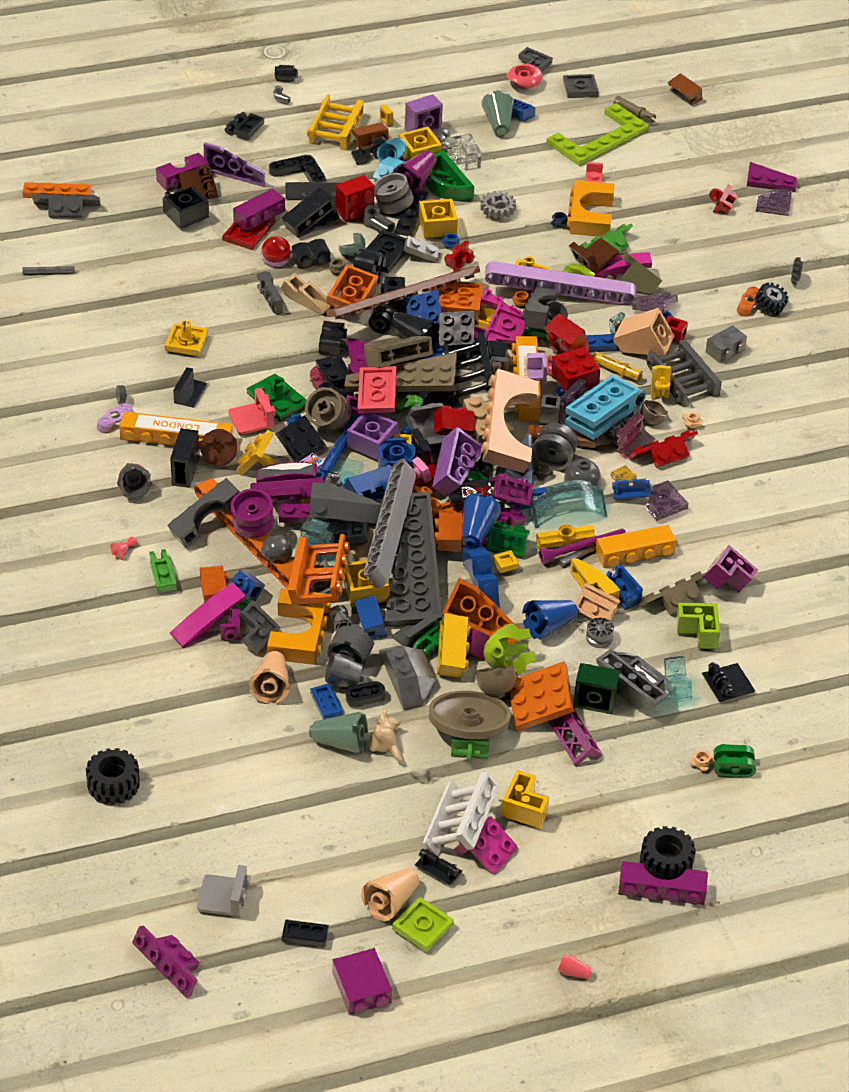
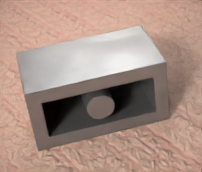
(726, 344)

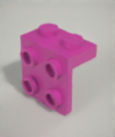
(492, 846)

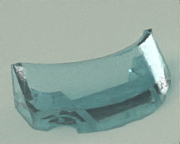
(566, 498)

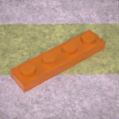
(48, 188)

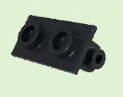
(437, 867)

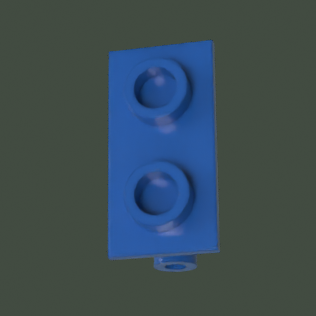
(623, 490)

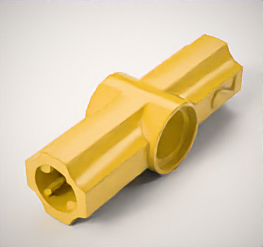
(564, 536)

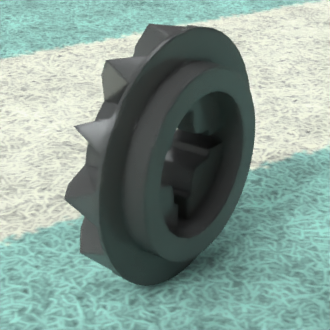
(796, 270)

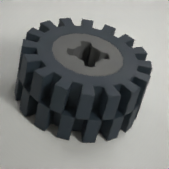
(771, 298)

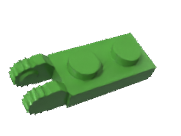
(162, 572)

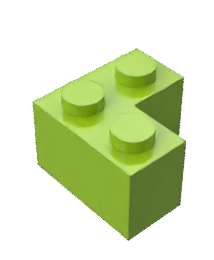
(699, 620)

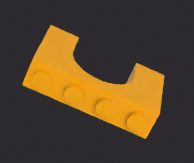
(586, 194)
(301, 646)

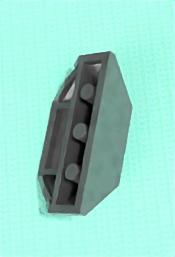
(409, 674)
(638, 680)

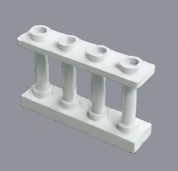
(469, 824)

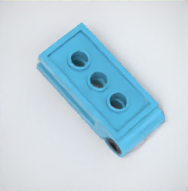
(603, 406)

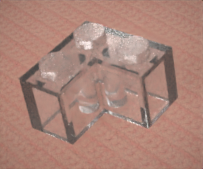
(463, 150)

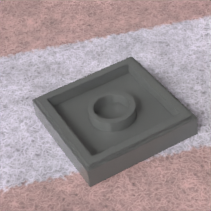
(580, 86)

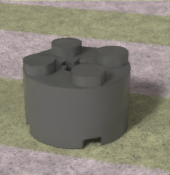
(351, 642)

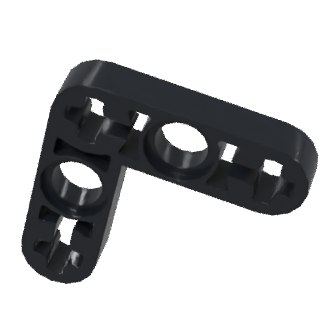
(302, 163)

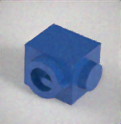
(248, 585)

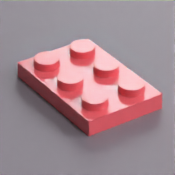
(377, 389)

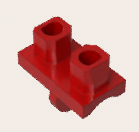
(724, 200)
(460, 256)

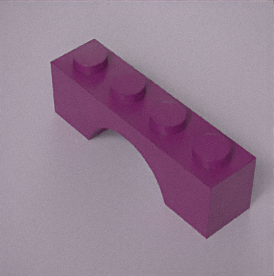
(637, 882)

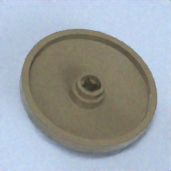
(469, 714)

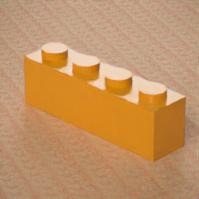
(635, 546)

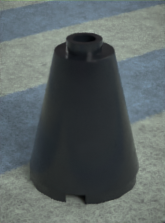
(411, 326)

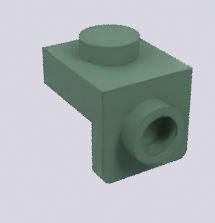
(352, 249)

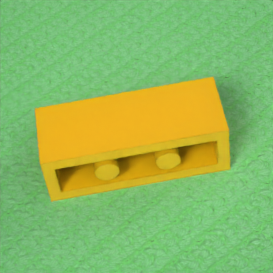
(453, 645)

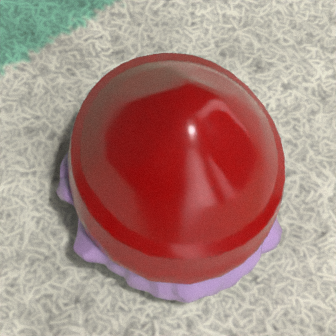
(276, 251)

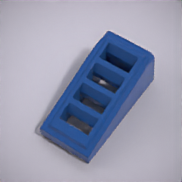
(523, 110)

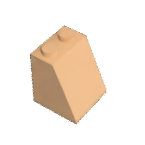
(644, 333)

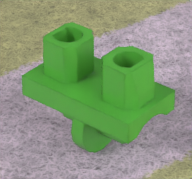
(470, 748)

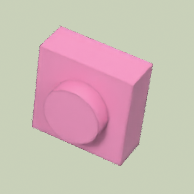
(421, 470)

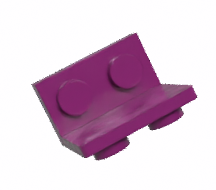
(512, 490)

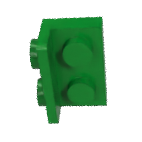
(507, 538)

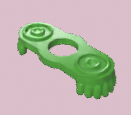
(412, 401)

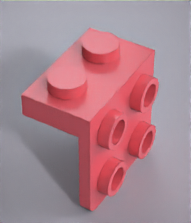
(255, 415)

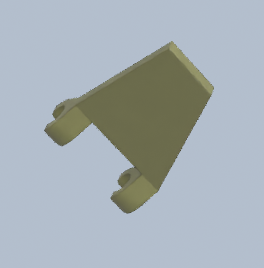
(639, 275)

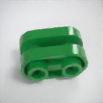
(734, 760)

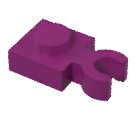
(512, 516)

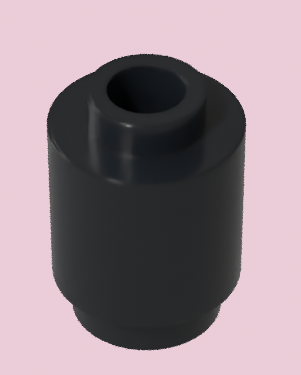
(286, 72)

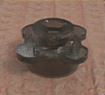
(542, 470)

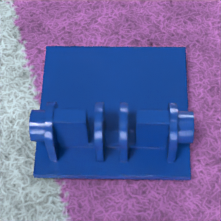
(425, 305)

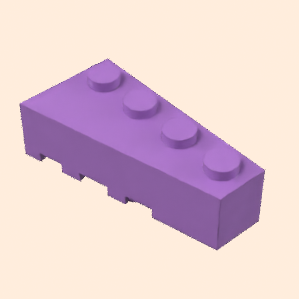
(455, 460)

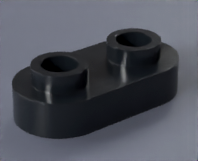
(365, 693)

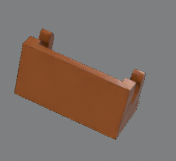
(686, 87)
(367, 134)

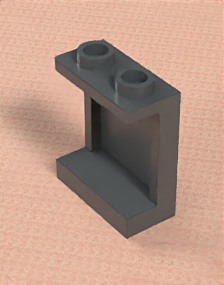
(422, 418)

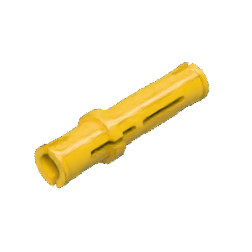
(623, 369)

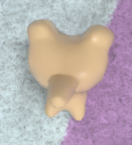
(383, 736)

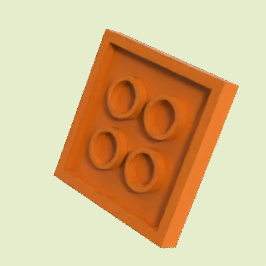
(460, 296)
(541, 696)

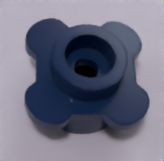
(559, 219)

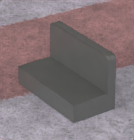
(412, 632)

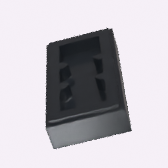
(421, 445)
(305, 933)

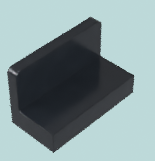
(187, 390)

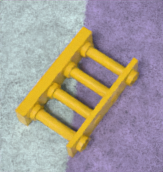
(352, 122)

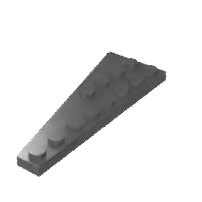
(415, 579)

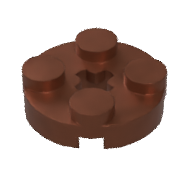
(211, 440)

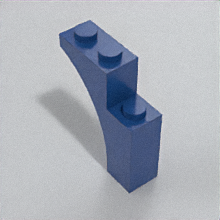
(478, 564)

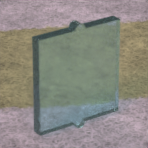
(347, 467)

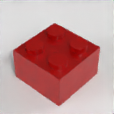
(354, 197)
(565, 335)
(574, 365)

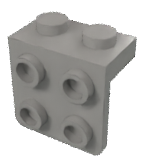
(224, 894)

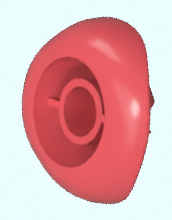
(525, 76)

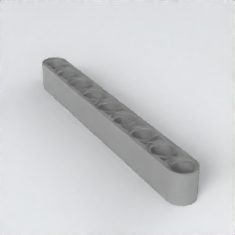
(390, 523)

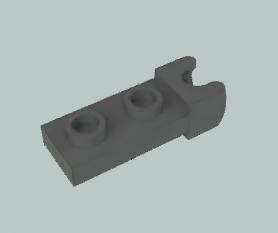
(269, 291)

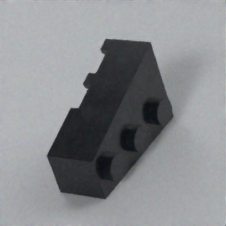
(310, 213)

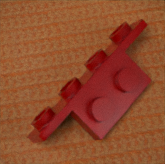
(668, 451)

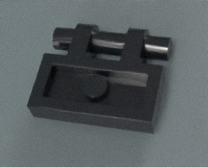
(244, 125)

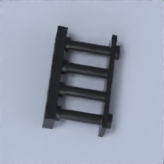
(486, 371)

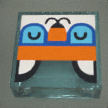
(615, 322)

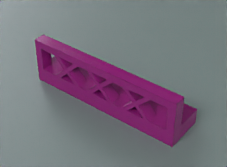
(575, 724)

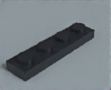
(410, 216)

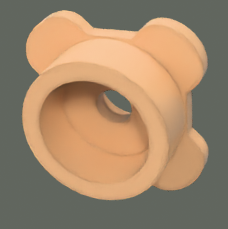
(692, 420)
(702, 760)

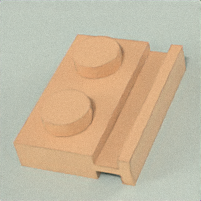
(596, 603)

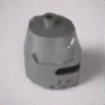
(343, 671)

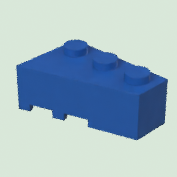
(370, 484)

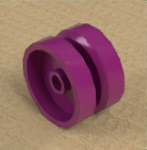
(252, 513)

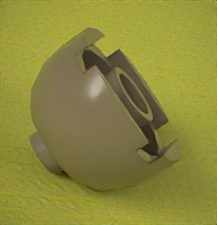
(496, 680)

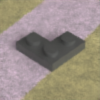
(535, 58)
(261, 626)

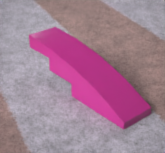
(620, 266)
(207, 614)

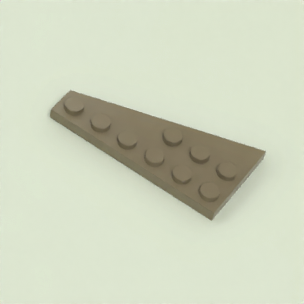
(420, 375)

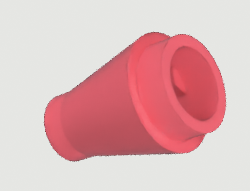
(574, 967)

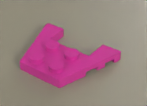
(506, 321)

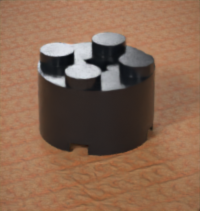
(370, 262)

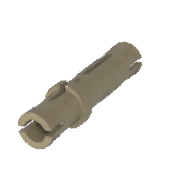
(640, 112)

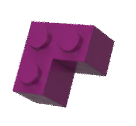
(730, 568)

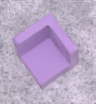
(536, 366)

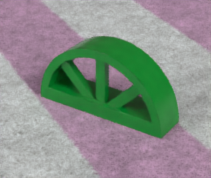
(461, 186)

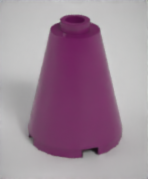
(417, 170)

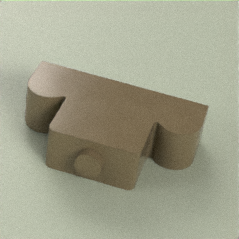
(397, 350)

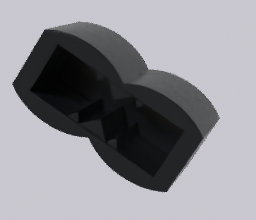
(311, 253)
(332, 337)

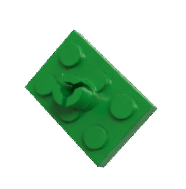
(281, 396)

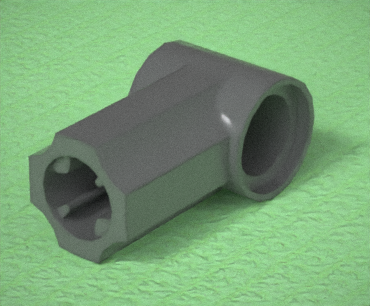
(374, 219)

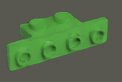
(614, 238)

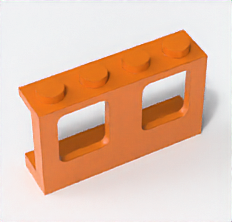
(305, 573)

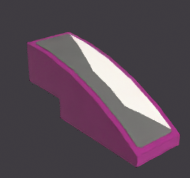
(287, 471)

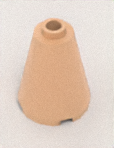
(270, 679)
(389, 893)

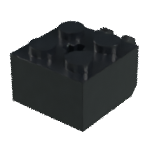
(185, 206)

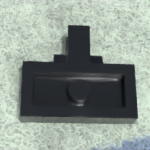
(355, 534)

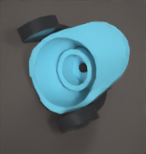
(390, 148)

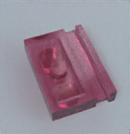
(629, 433)

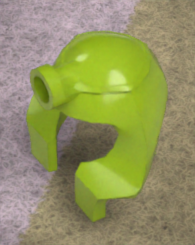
(499, 652)

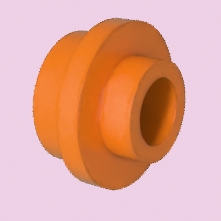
(521, 298)

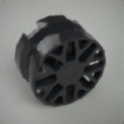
(381, 320)

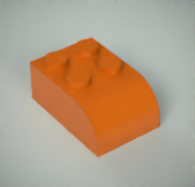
(352, 286)

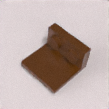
(595, 255)

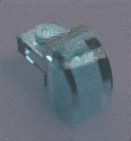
(678, 684)

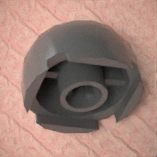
(583, 470)

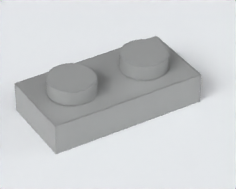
(421, 249)

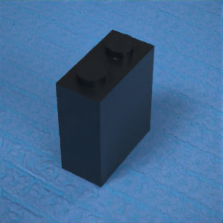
(185, 457)

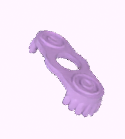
(105, 422)

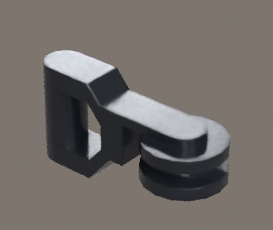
(366, 152)

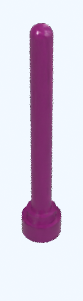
(547, 555)

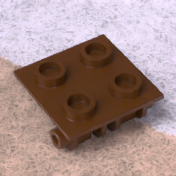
(201, 179)

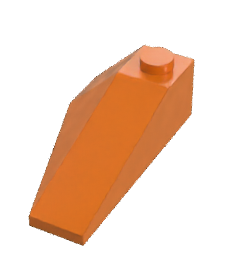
(481, 611)

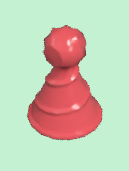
(120, 549)

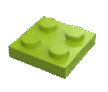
(423, 924)

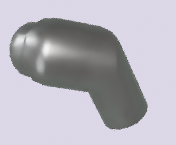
(278, 95)

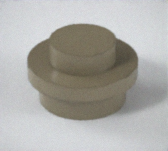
(336, 266)

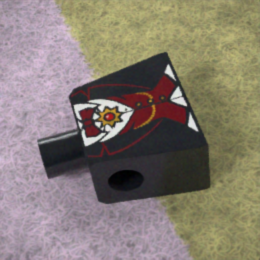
(479, 486)

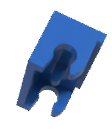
(629, 588)
(370, 617)

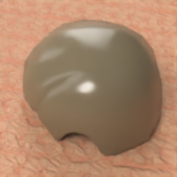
(653, 412)

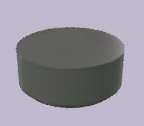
(121, 394)

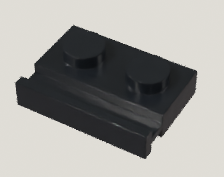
(333, 369)

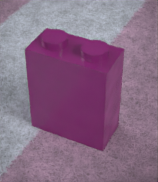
(362, 981)

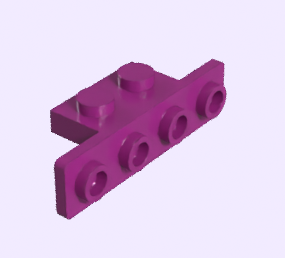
(287, 489)
(169, 958)

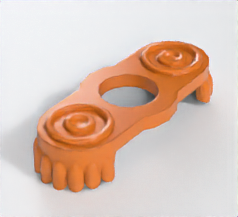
(745, 307)

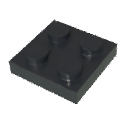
(300, 439)

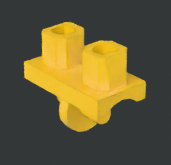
(660, 381)

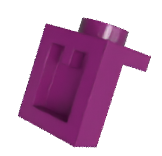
(232, 630)

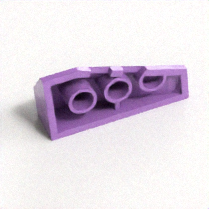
(229, 165)

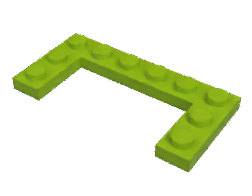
(630, 128)

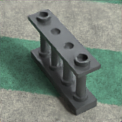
(692, 362)

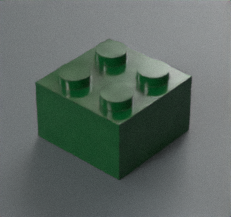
(596, 688)

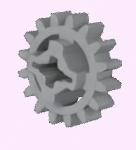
(498, 204)

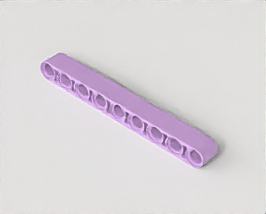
(565, 283)

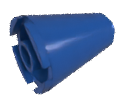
(478, 518)
(548, 616)

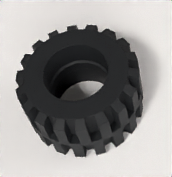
(112, 788)
(671, 842)

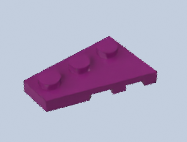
(769, 179)

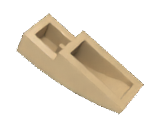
(305, 294)

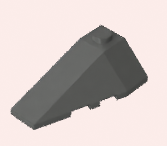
(340, 505)

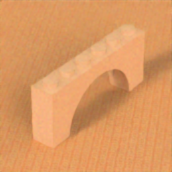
(499, 445)

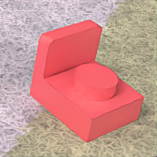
(594, 172)

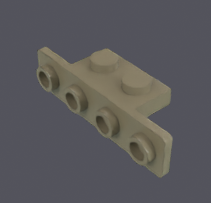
(683, 592)

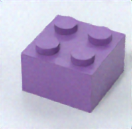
(424, 113)
(370, 432)

